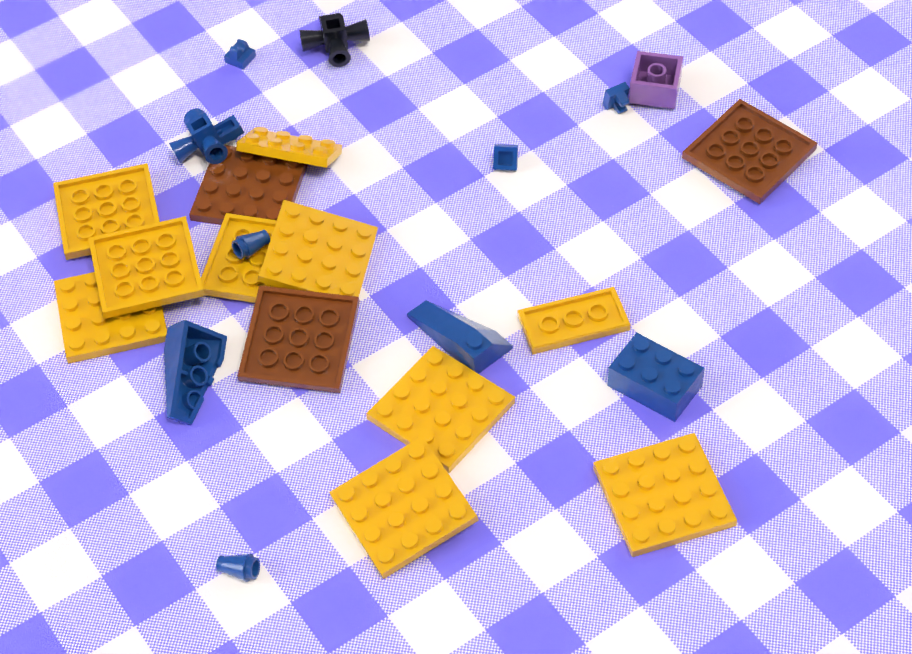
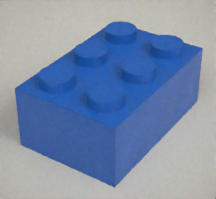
(655, 377)

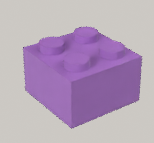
(656, 79)

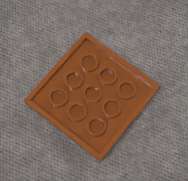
(749, 151)
(246, 187)
(299, 339)

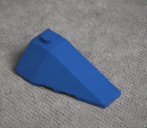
(459, 336)
(190, 363)

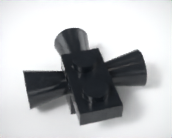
(335, 37)

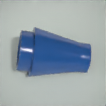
(248, 244)
(240, 566)

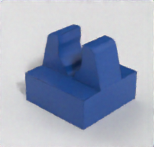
(240, 54)
(617, 98)
(505, 157)

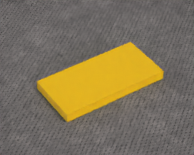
(573, 320)

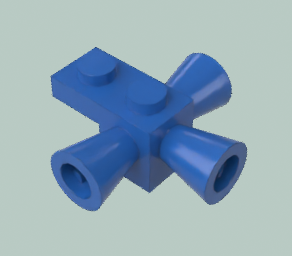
(206, 137)

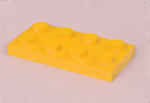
(289, 147)

